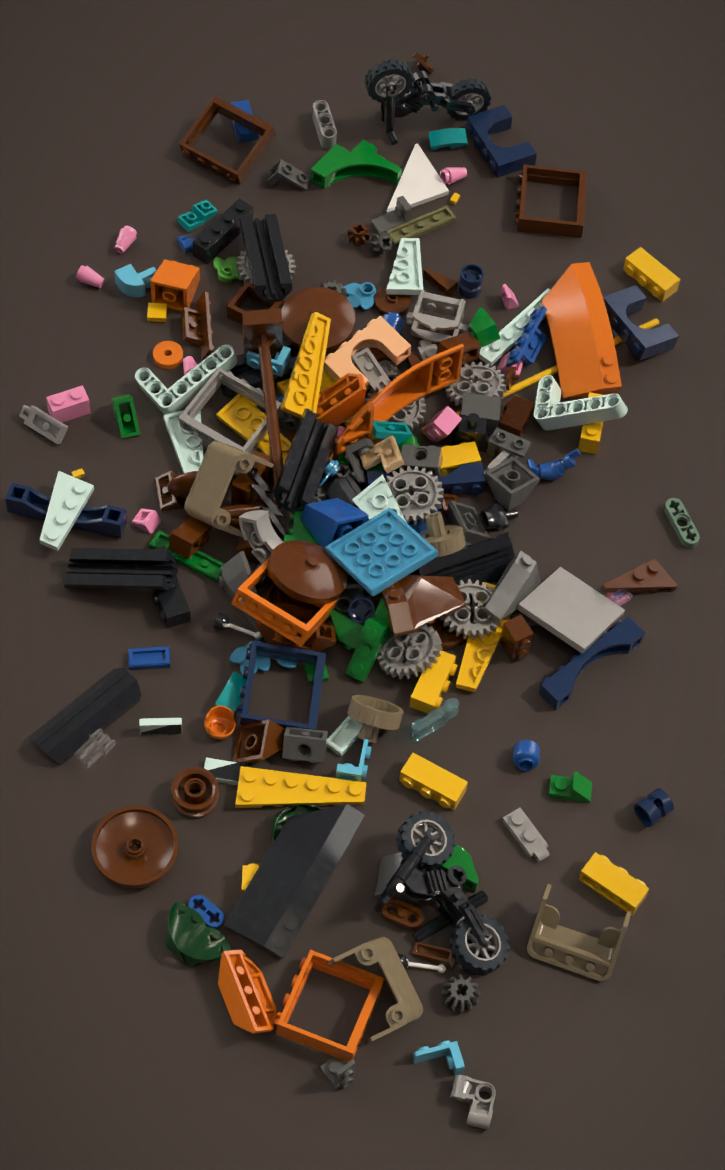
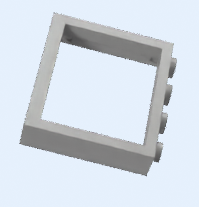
(240, 386)

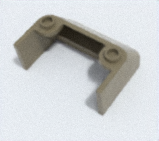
(213, 481)
(571, 948)
(407, 1003)

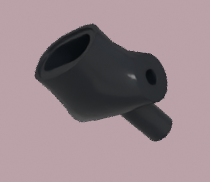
(496, 517)

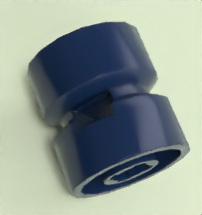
(471, 281)
(361, 608)
(652, 808)

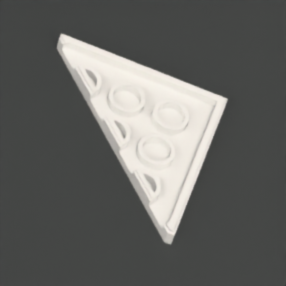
(418, 182)

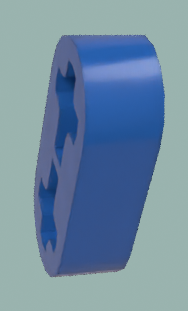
(209, 909)

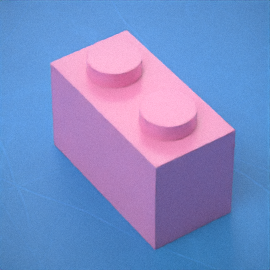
(69, 404)
(441, 424)

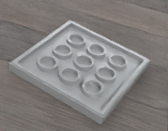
(571, 609)

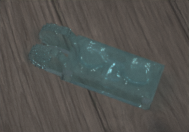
(434, 720)

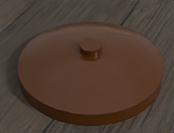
(328, 302)
(306, 572)
(134, 847)

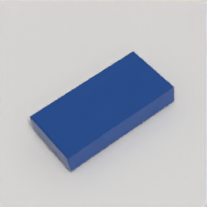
(149, 658)

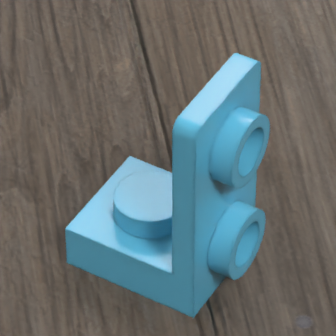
(278, 365)
(349, 772)
(454, 1059)

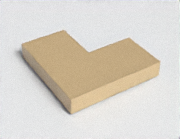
(385, 452)

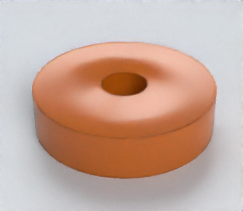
(171, 348)

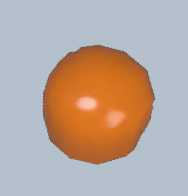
(220, 722)

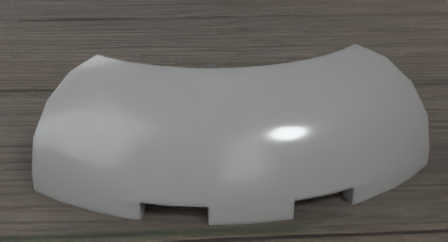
(259, 533)

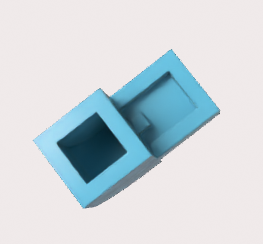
(133, 283)

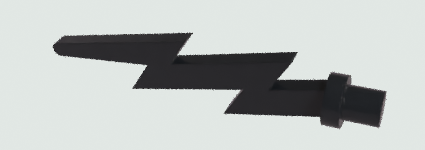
(260, 489)

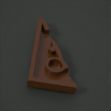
(643, 578)

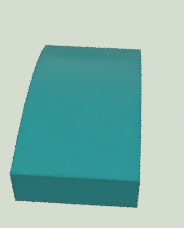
(448, 137)
(198, 216)
(231, 693)

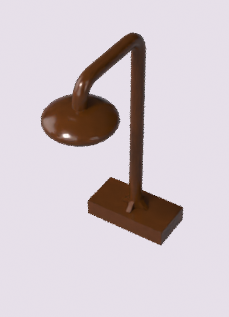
(262, 336)

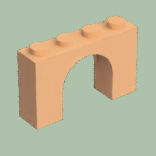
(377, 335)

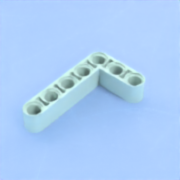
(186, 383)
(557, 415)

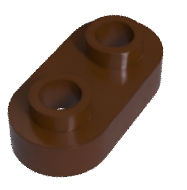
(403, 913)

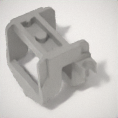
(438, 304)

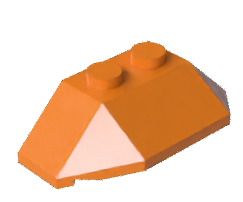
(341, 399)
(246, 993)

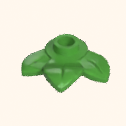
(226, 269)

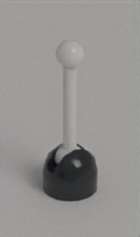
(222, 622)
(440, 968)

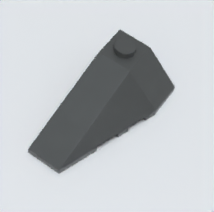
(233, 575)
(515, 584)

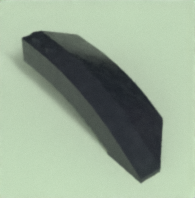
(293, 877)

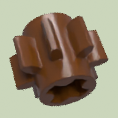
(358, 234)

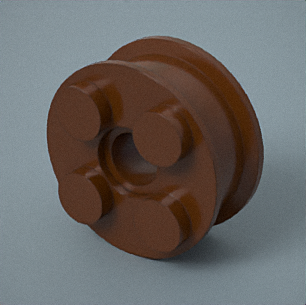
(195, 804)

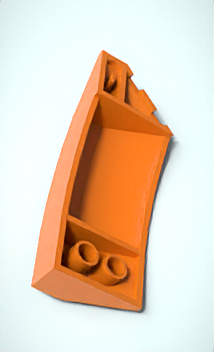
(581, 335)
(408, 387)

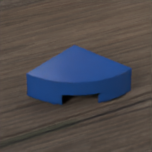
(185, 243)

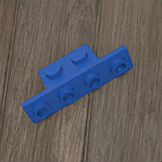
(530, 341)

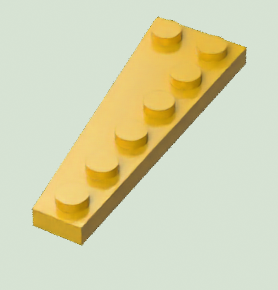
(306, 376)
(245, 418)
(478, 655)
(279, 788)

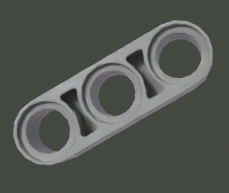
(324, 124)

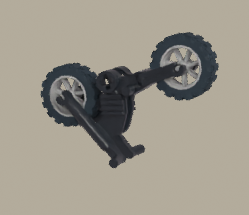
(413, 91)
(446, 891)

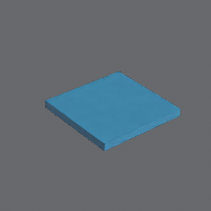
(381, 551)

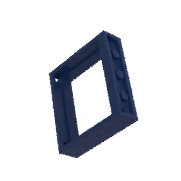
(289, 654)

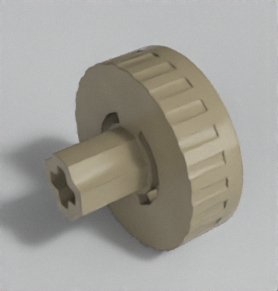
(444, 538)
(373, 715)

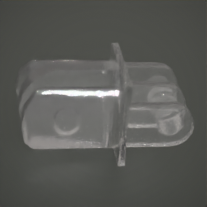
(94, 749)

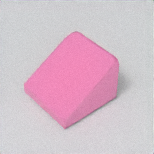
(508, 298)
(504, 369)
(147, 520)

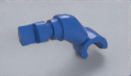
(554, 469)

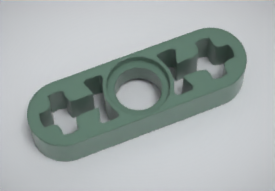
(680, 531)

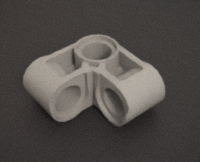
(467, 1090)

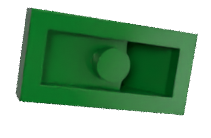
(568, 788)

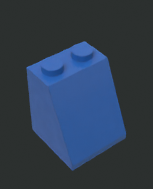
(331, 519)

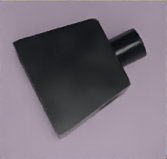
(471, 429)

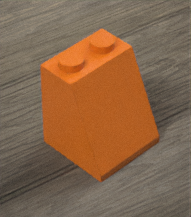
(175, 284)

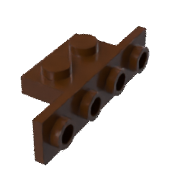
(197, 325)

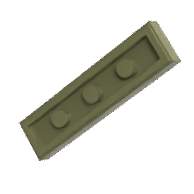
(422, 225)

